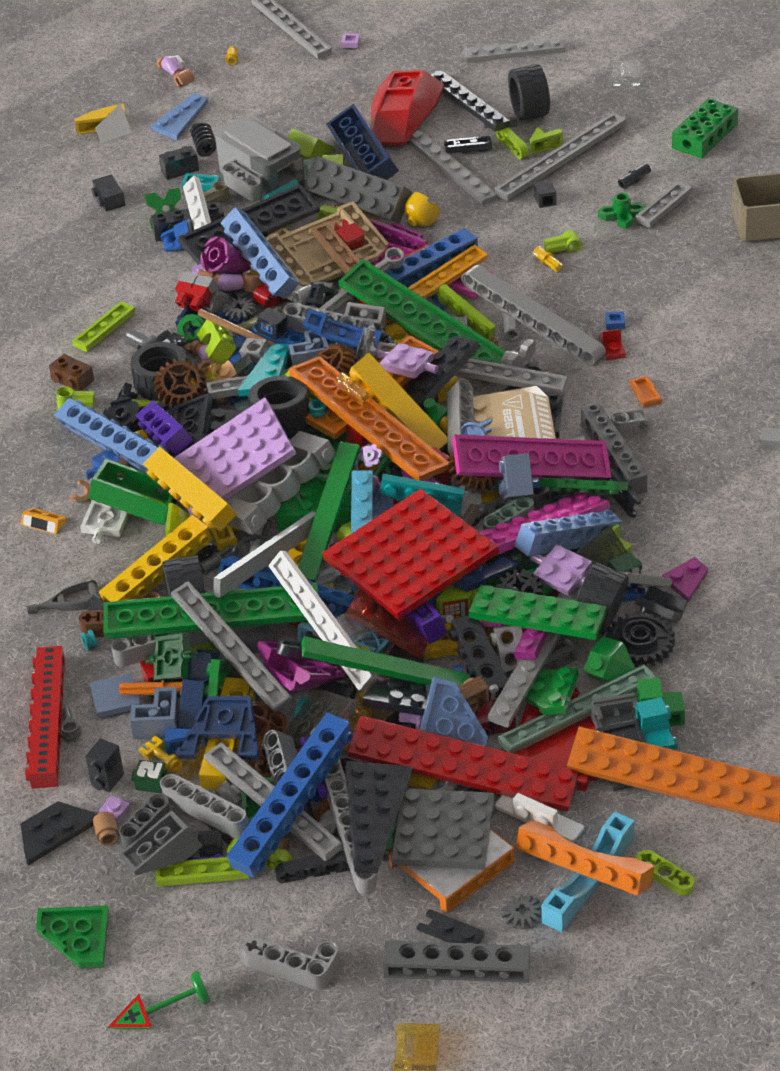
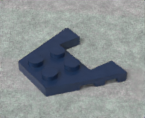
(483, 573)
(223, 718)

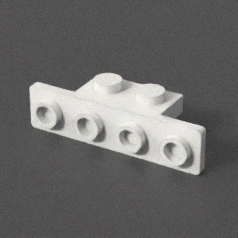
(529, 809)

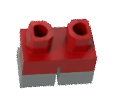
(195, 289)

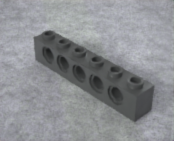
(601, 428)
(456, 961)

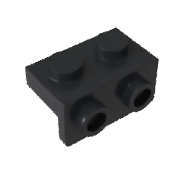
(663, 603)

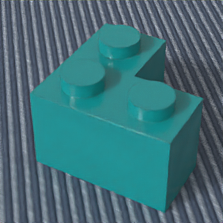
(654, 723)

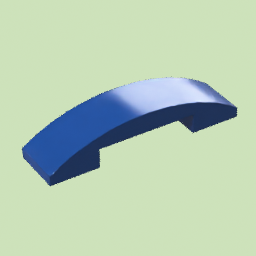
(335, 330)

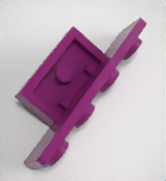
(400, 235)

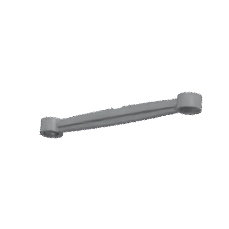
(344, 297)

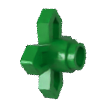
(156, 202)
(622, 210)

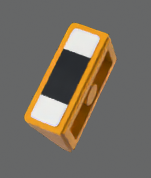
(43, 520)

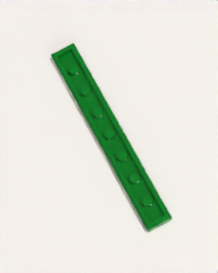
(328, 510)
(377, 662)

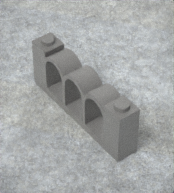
(252, 515)

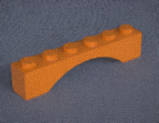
(620, 872)

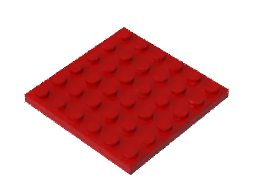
(410, 553)

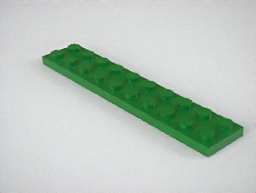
(413, 311)
(166, 616)

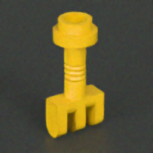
(172, 763)

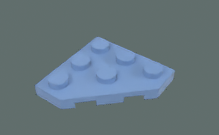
(450, 714)

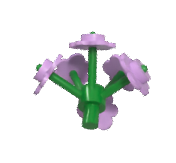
(372, 456)

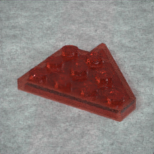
(378, 619)

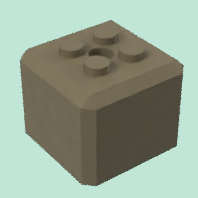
(757, 206)

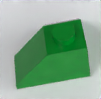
(608, 660)

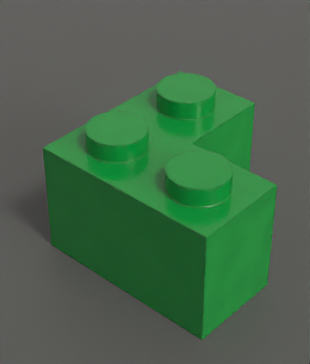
(651, 689)

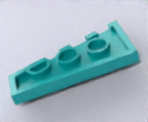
(270, 365)
(400, 488)

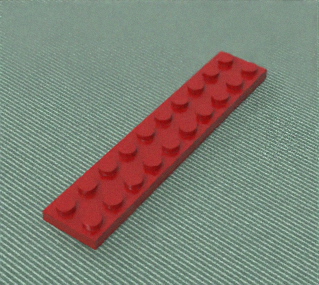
(463, 762)

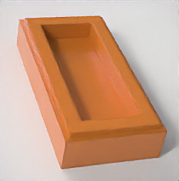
(645, 391)

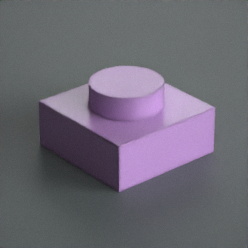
(350, 40)
(115, 806)

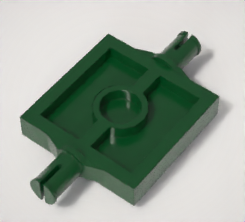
(171, 657)

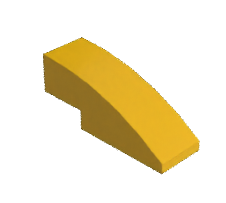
(88, 122)

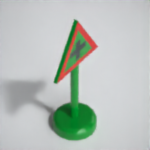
(136, 1016)

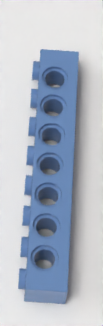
(106, 433)

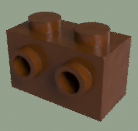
(71, 372)

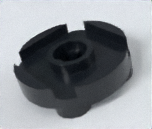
(127, 406)

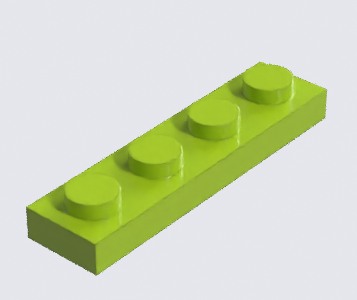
(460, 307)
(103, 326)
(198, 872)

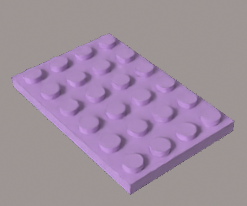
(239, 451)

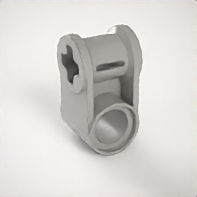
(628, 422)

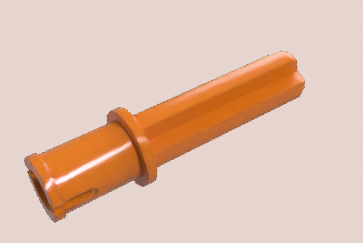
(147, 688)

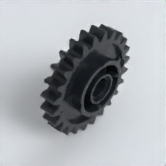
(644, 637)

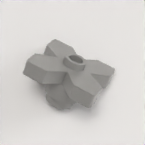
(523, 358)

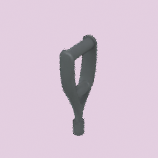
(59, 601)

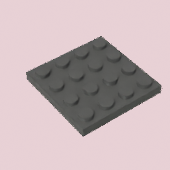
(443, 829)

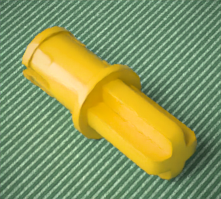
(547, 258)

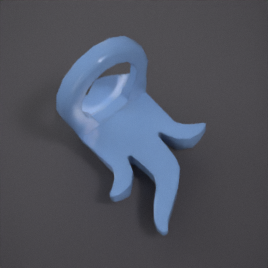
(478, 428)

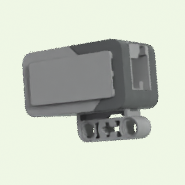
(257, 158)

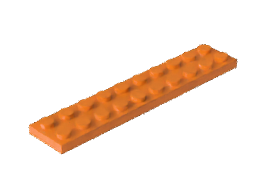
(371, 421)
(676, 774)

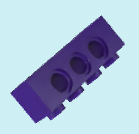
(163, 428)
(427, 622)

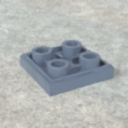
(108, 698)

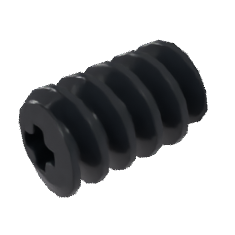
(203, 139)

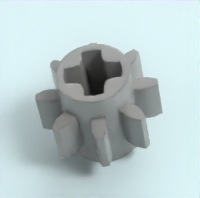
(229, 792)

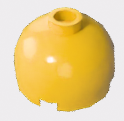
(420, 211)

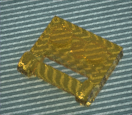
(424, 1047)

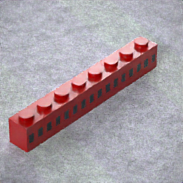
(46, 717)

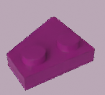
(687, 577)

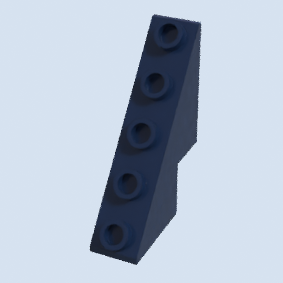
(194, 688)

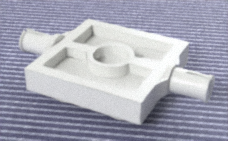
(103, 521)

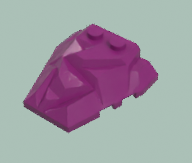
(298, 673)

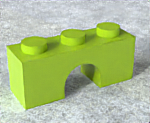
(219, 341)

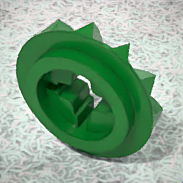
(184, 325)

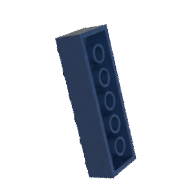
(361, 144)

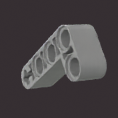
(292, 965)

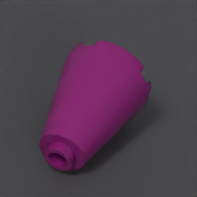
(223, 258)

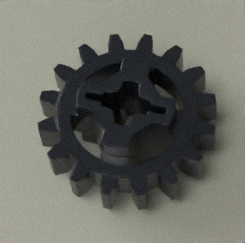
(523, 581)

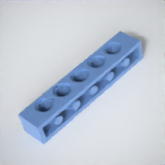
(260, 253)
(567, 532)

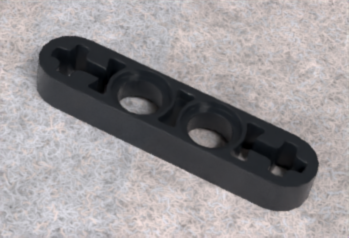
(294, 869)

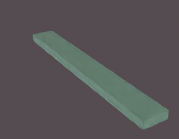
(577, 710)

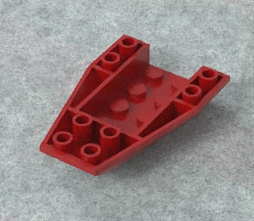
(403, 105)

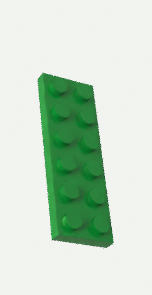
(537, 612)

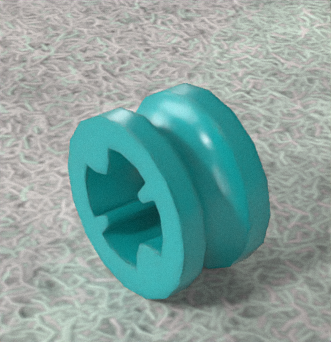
(316, 408)
(89, 640)

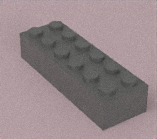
(368, 192)

